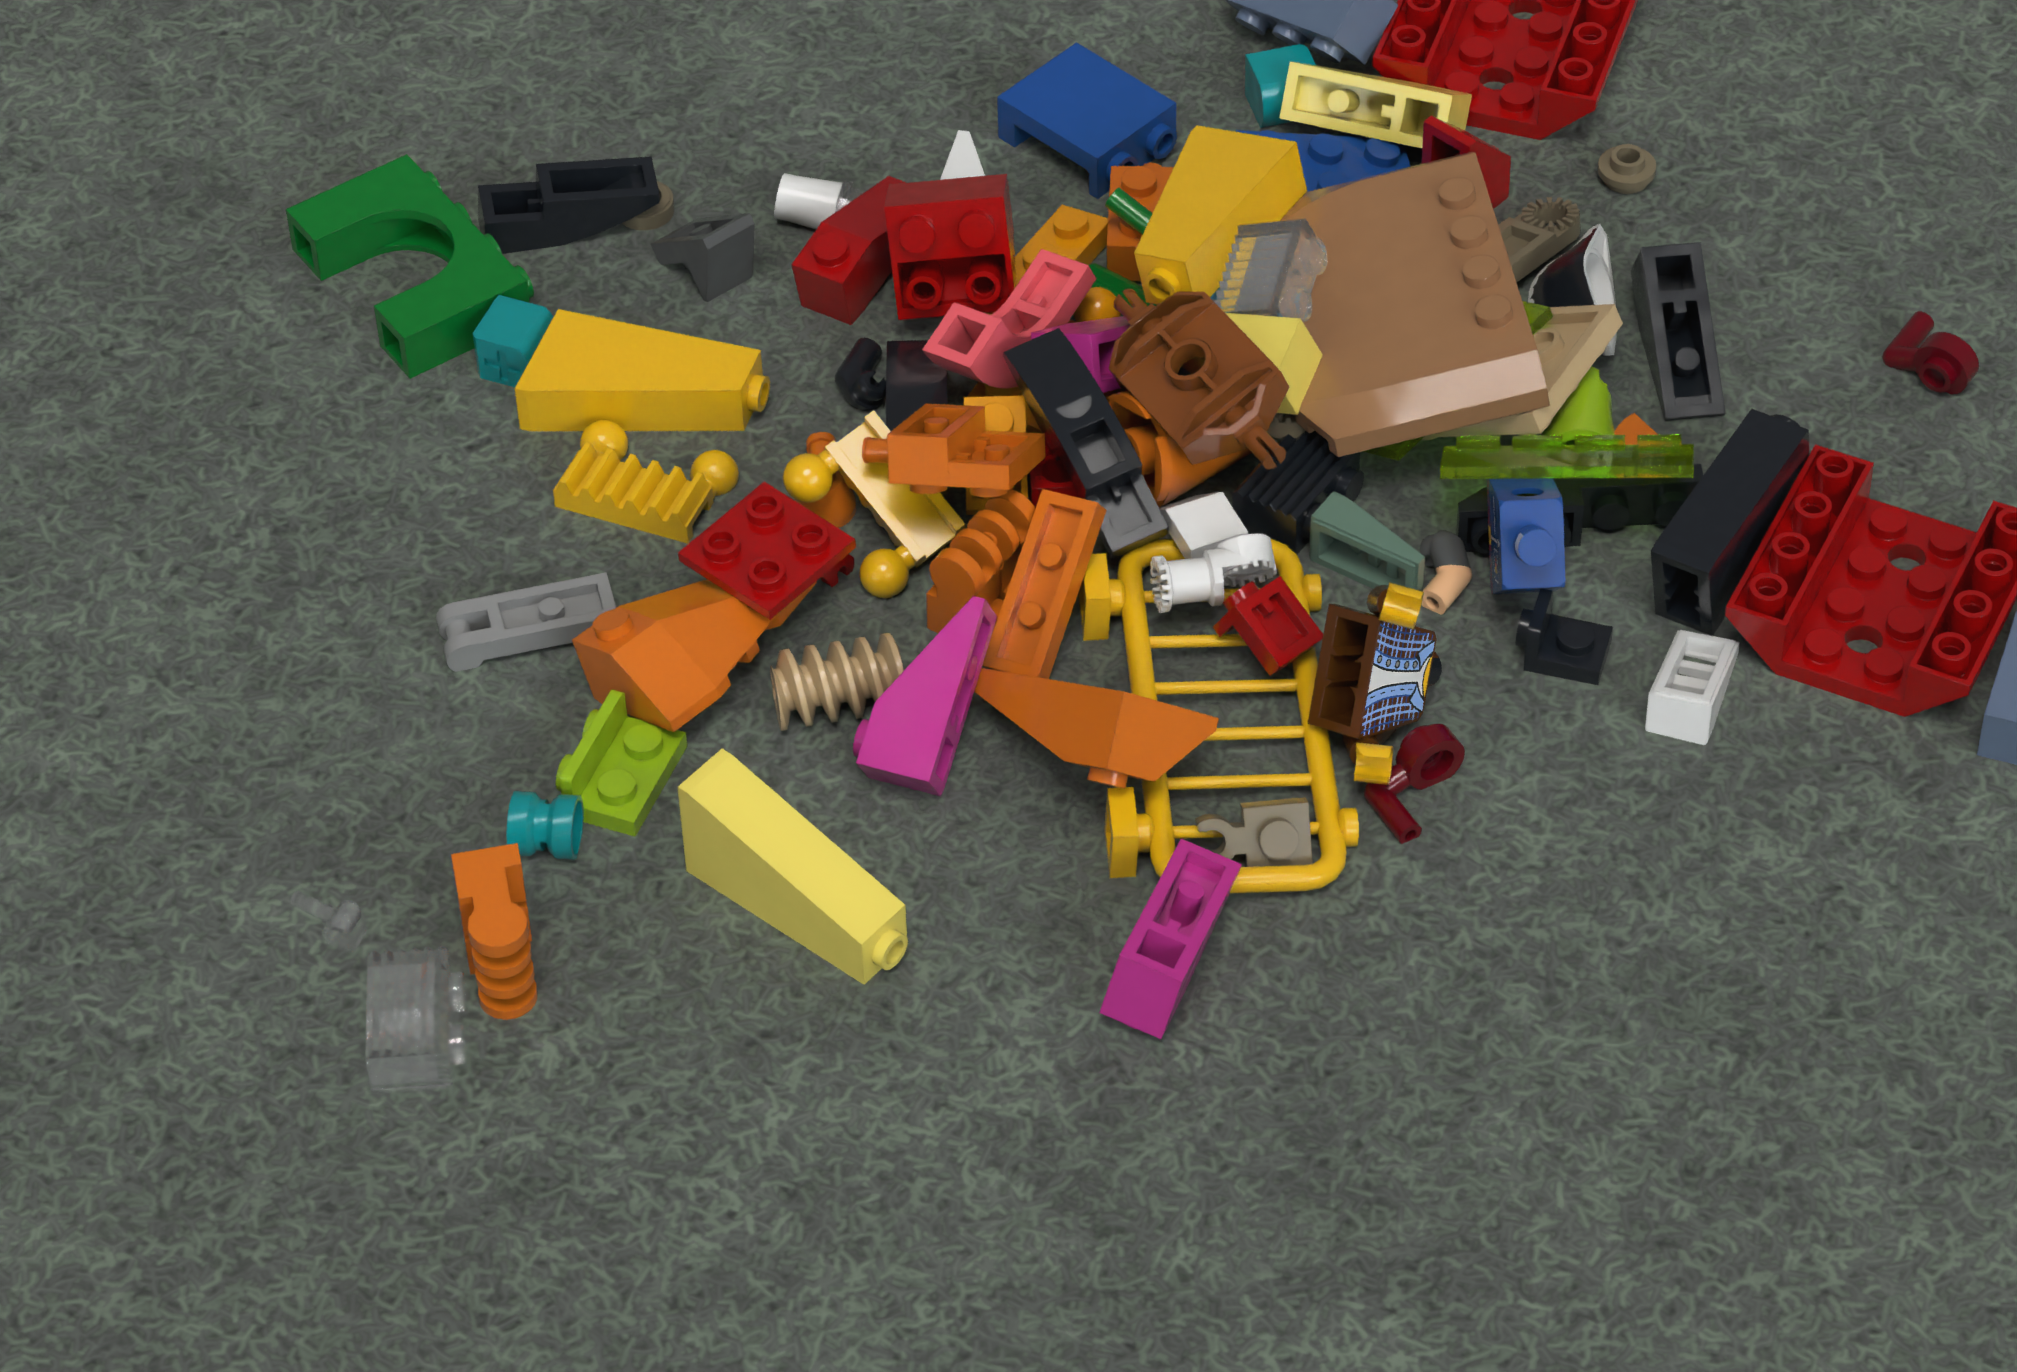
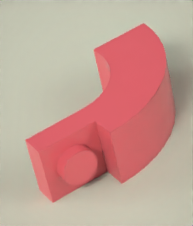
(975, 341)

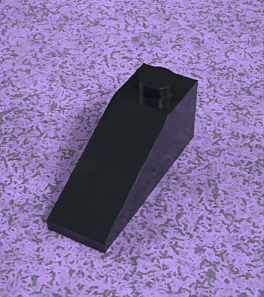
(1678, 330)

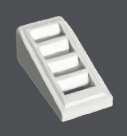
(1690, 705)

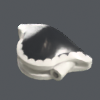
(1578, 277)

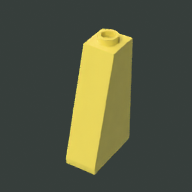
(787, 870)

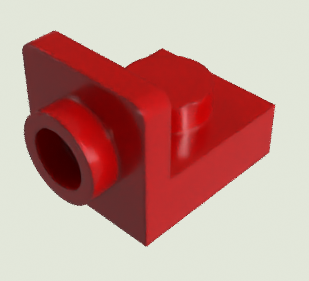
(1270, 623)

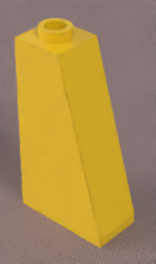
(1213, 188)
(637, 378)

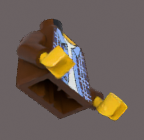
(1374, 676)

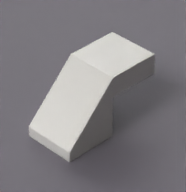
(1201, 523)

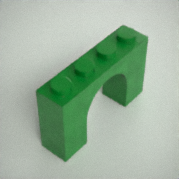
(407, 210)

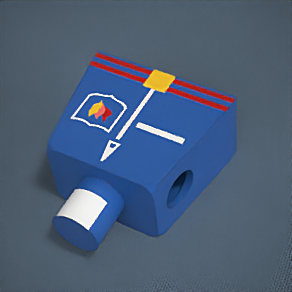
(1525, 535)

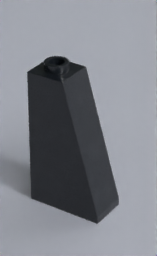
(1725, 520)

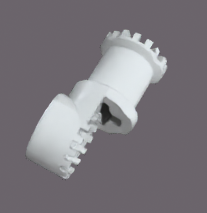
(1205, 576)

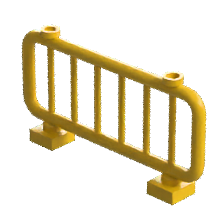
(1154, 831)

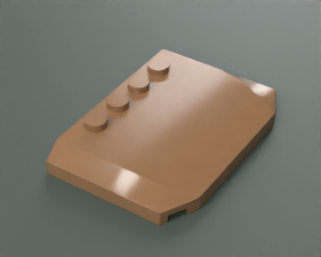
(1414, 310)

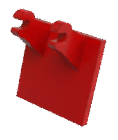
(769, 551)

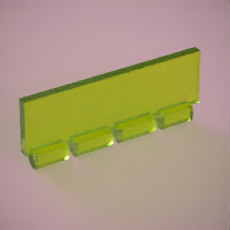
(1548, 458)

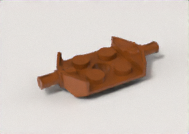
(1217, 407)

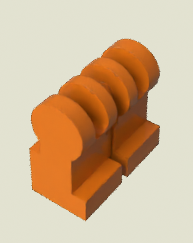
(979, 559)
(496, 928)

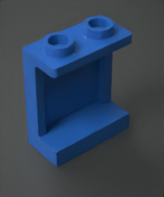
(1089, 115)

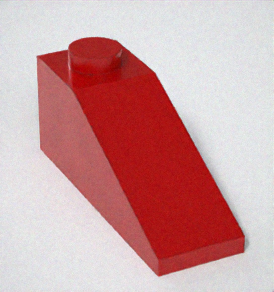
(846, 257)

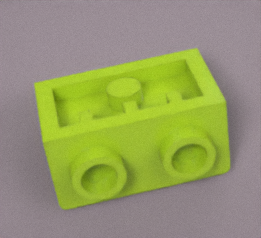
(619, 766)

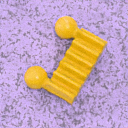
(637, 496)
(913, 520)

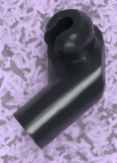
(856, 375)

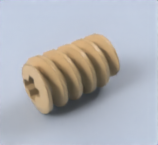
(833, 680)

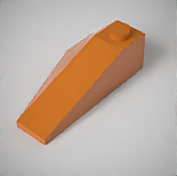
(672, 650)

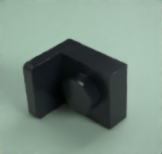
(1562, 644)

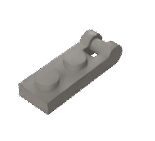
(521, 619)

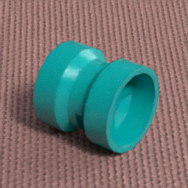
(539, 824)

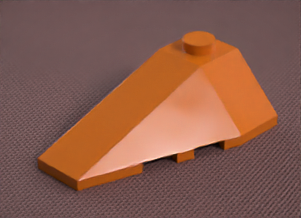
(1098, 726)

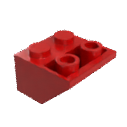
(950, 244)

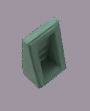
(1361, 546)

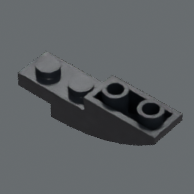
(1087, 439)
(1590, 504)

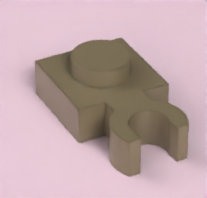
(1268, 833)

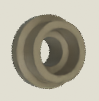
(1627, 168)

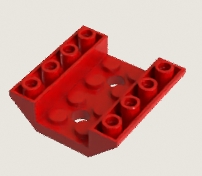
(1548, 63)
(1831, 581)

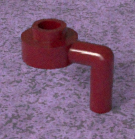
(1941, 362)
(1424, 759)

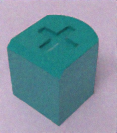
(1266, 80)
(508, 338)

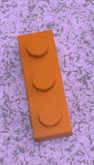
(1044, 585)

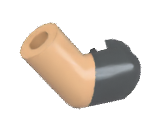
(1451, 567)

